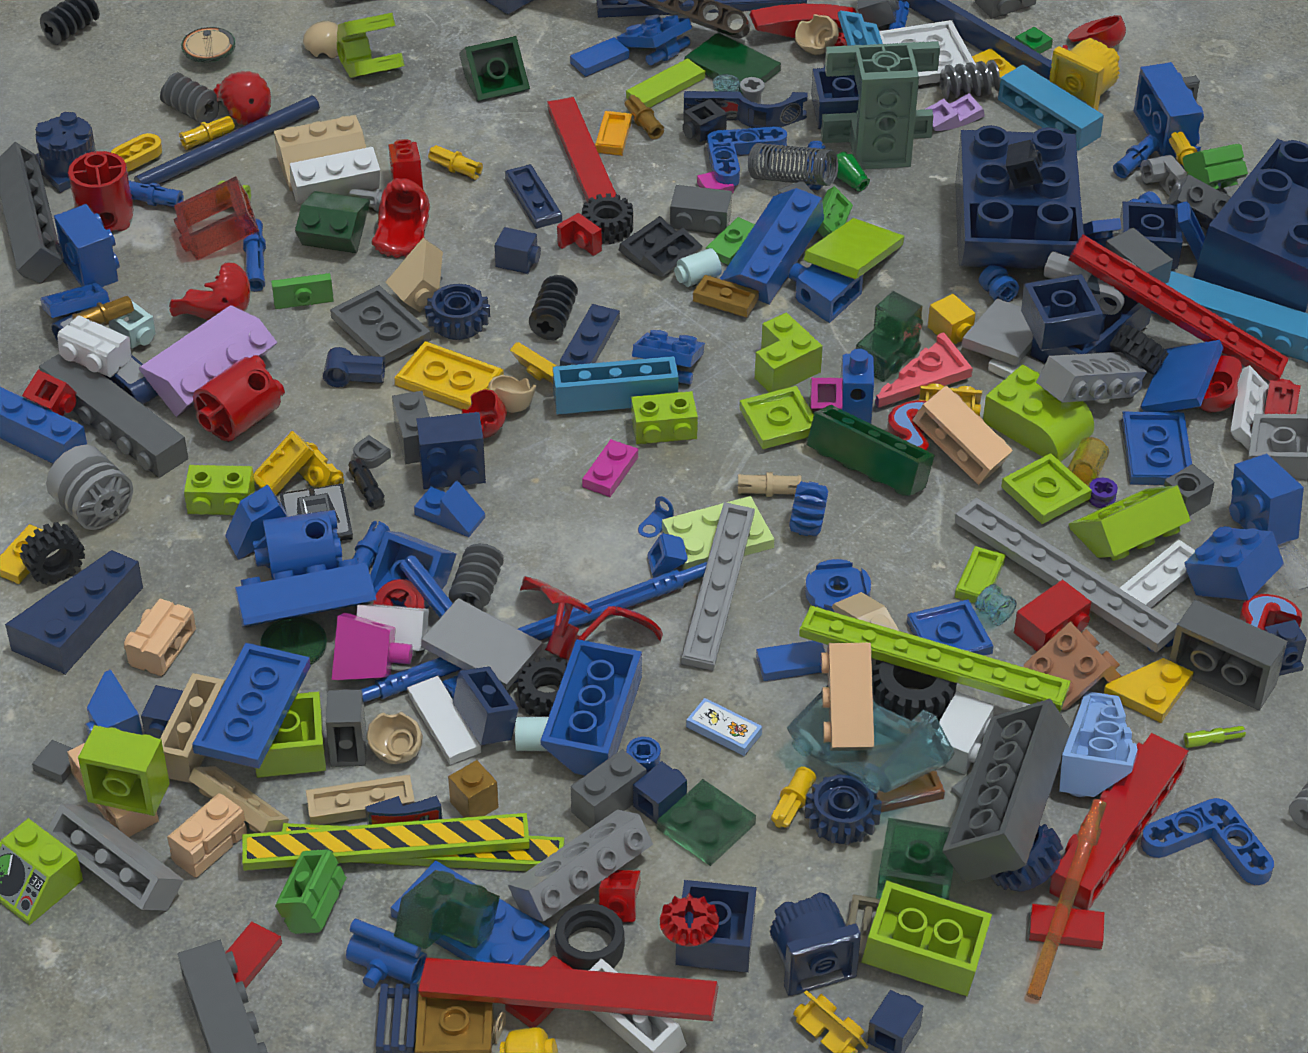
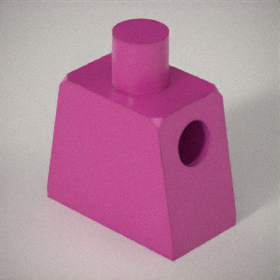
(366, 649)

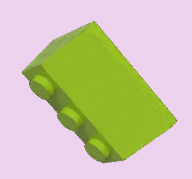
(1132, 522)

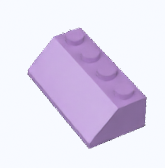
(204, 355)

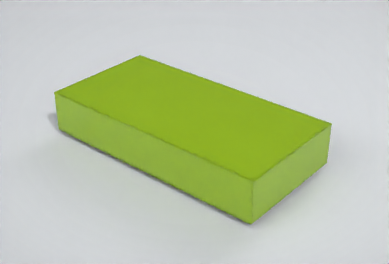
(980, 572)

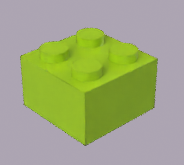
(299, 741)
(124, 770)

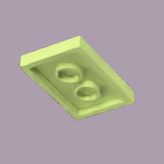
(700, 526)

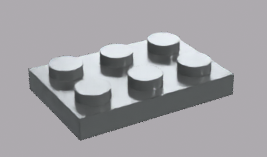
(380, 324)

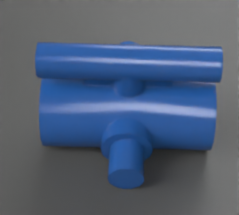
(384, 954)

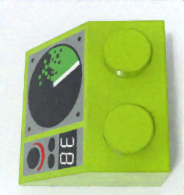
(35, 871)

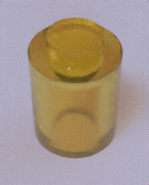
(1089, 459)

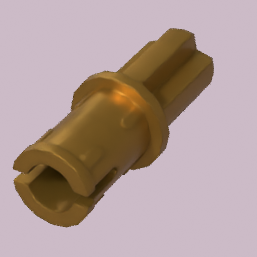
(644, 117)
(108, 311)

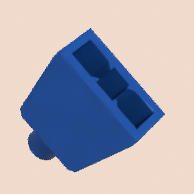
(824, 290)
(858, 373)

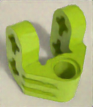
(355, 50)

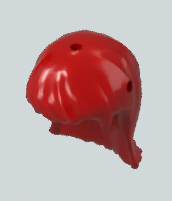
(236, 92)
(401, 218)
(229, 289)

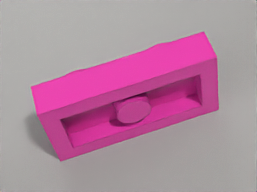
(610, 468)

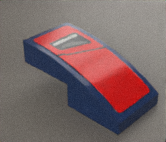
(393, 811)

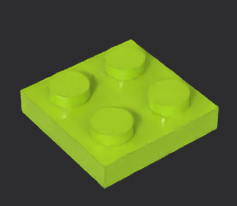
(777, 416)
(1046, 488)

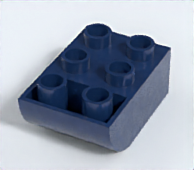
(1019, 224)
(1262, 232)

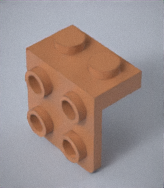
(1076, 659)

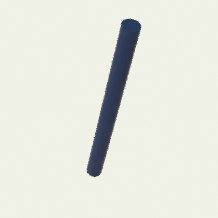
(229, 142)

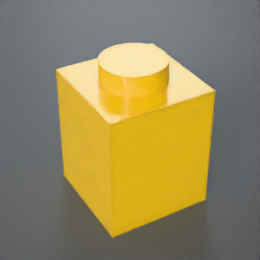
(951, 317)

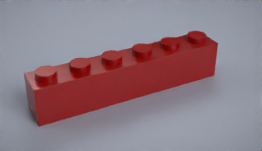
(1128, 810)

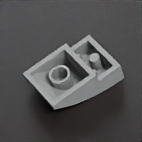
(1284, 440)

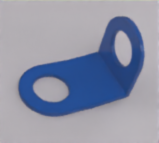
(656, 517)

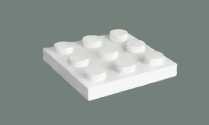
(952, 47)

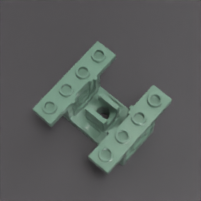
(888, 91)

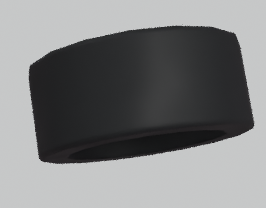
(583, 917)

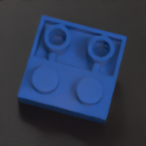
(658, 34)
(658, 344)

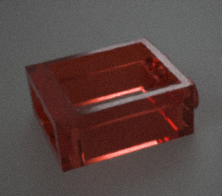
(219, 233)

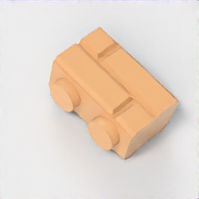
(159, 637)
(207, 835)

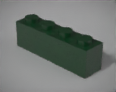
(870, 450)

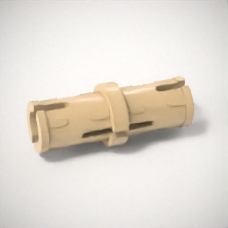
(768, 484)

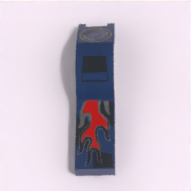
(749, 112)

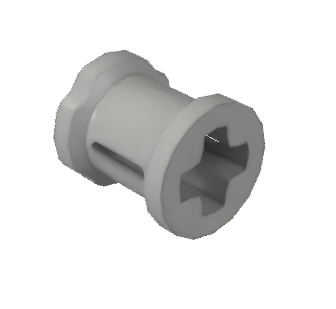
(752, 89)

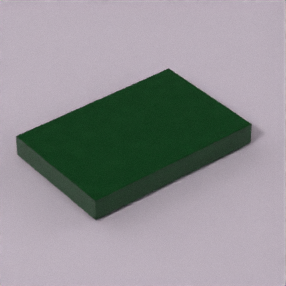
(727, 56)

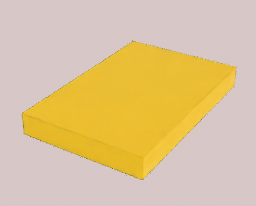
(445, 375)

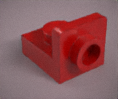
(582, 232)
(1282, 397)
(620, 893)

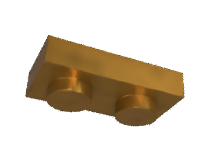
(725, 296)

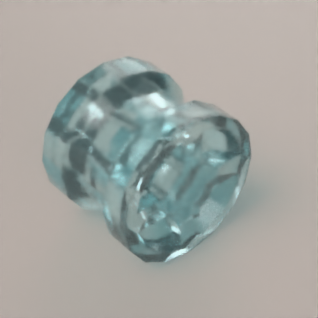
(726, 83)
(995, 604)

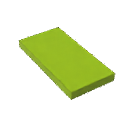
(854, 248)

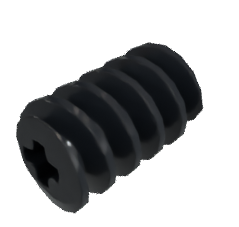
(67, 19)
(553, 307)

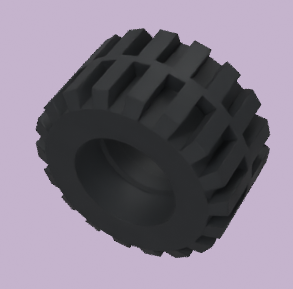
(890, 691)

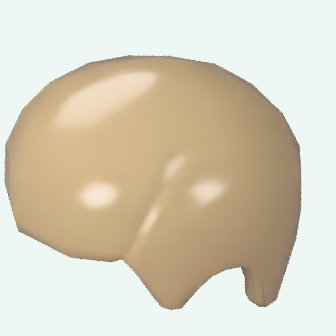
(817, 34)
(322, 39)
(513, 393)
(394, 738)

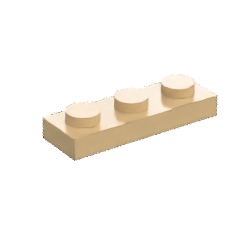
(349, 800)
(257, 812)

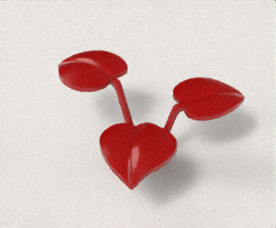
(565, 634)

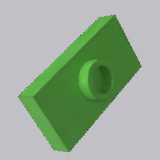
(836, 211)
(731, 239)
(302, 291)

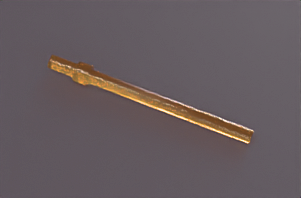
(1088, 837)

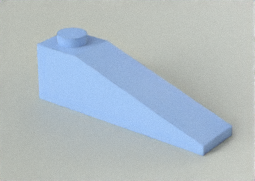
(1097, 747)

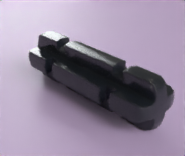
(366, 483)

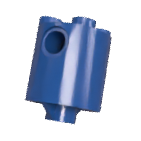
(299, 543)

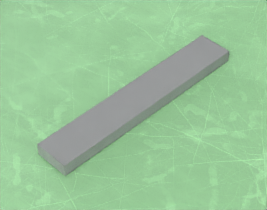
(718, 587)

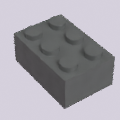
(1228, 654)

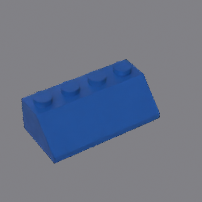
(776, 243)
(305, 593)
(592, 705)

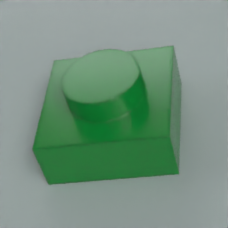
(1035, 40)

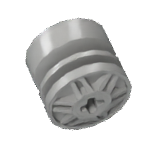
(89, 487)

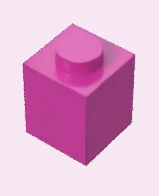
(825, 393)

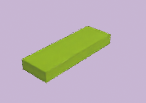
(667, 83)

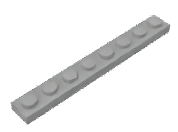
(1054, 565)

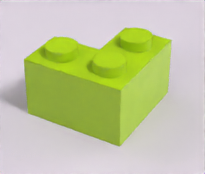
(786, 354)

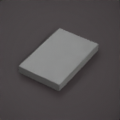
(1000, 333)
(480, 640)

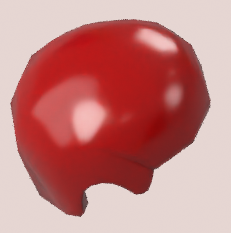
(491, 411)

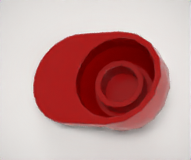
(1106, 30)
(1223, 385)

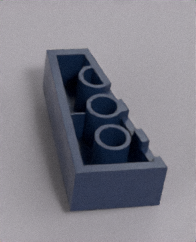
(76, 613)

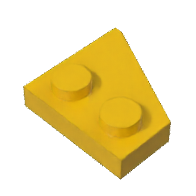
(1152, 688)

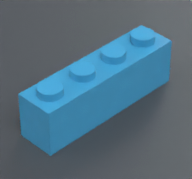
(1050, 105)
(611, 383)

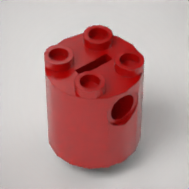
(103, 184)
(237, 398)

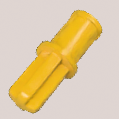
(206, 132)
(1181, 146)
(455, 162)
(793, 797)

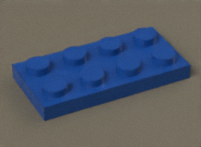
(251, 705)
(513, 936)

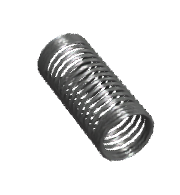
(818, 168)

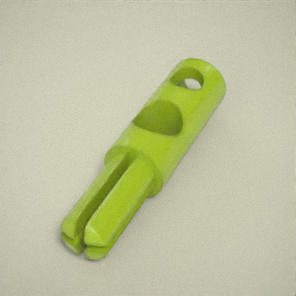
(1216, 735)

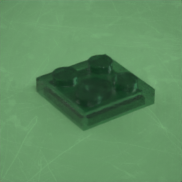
(706, 822)

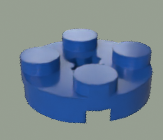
(833, 572)

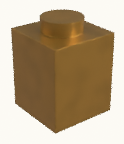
(473, 790)

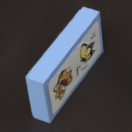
(724, 726)

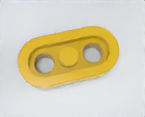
(139, 150)

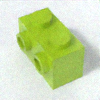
(664, 417)
(217, 488)

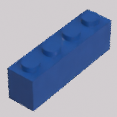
(37, 428)

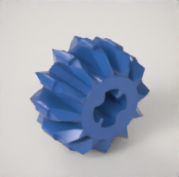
(808, 508)

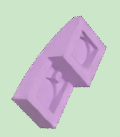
(955, 114)

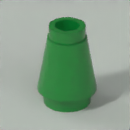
(851, 172)

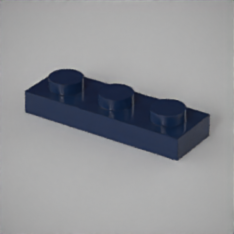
(591, 336)

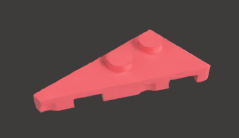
(936, 365)

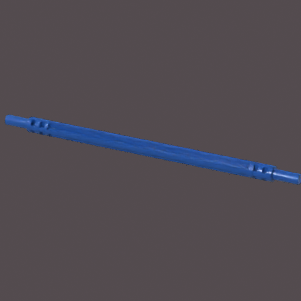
(542, 629)

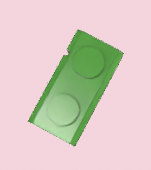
(1217, 165)
(311, 891)

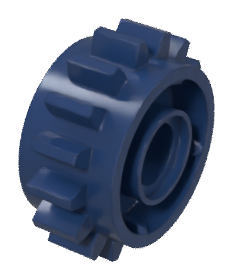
(457, 311)
(842, 809)
(1040, 865)

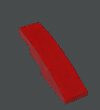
(785, 18)

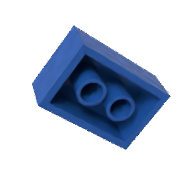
(1166, 106)

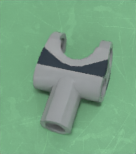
(1059, 266)

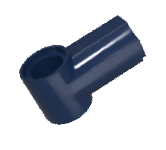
(343, 367)

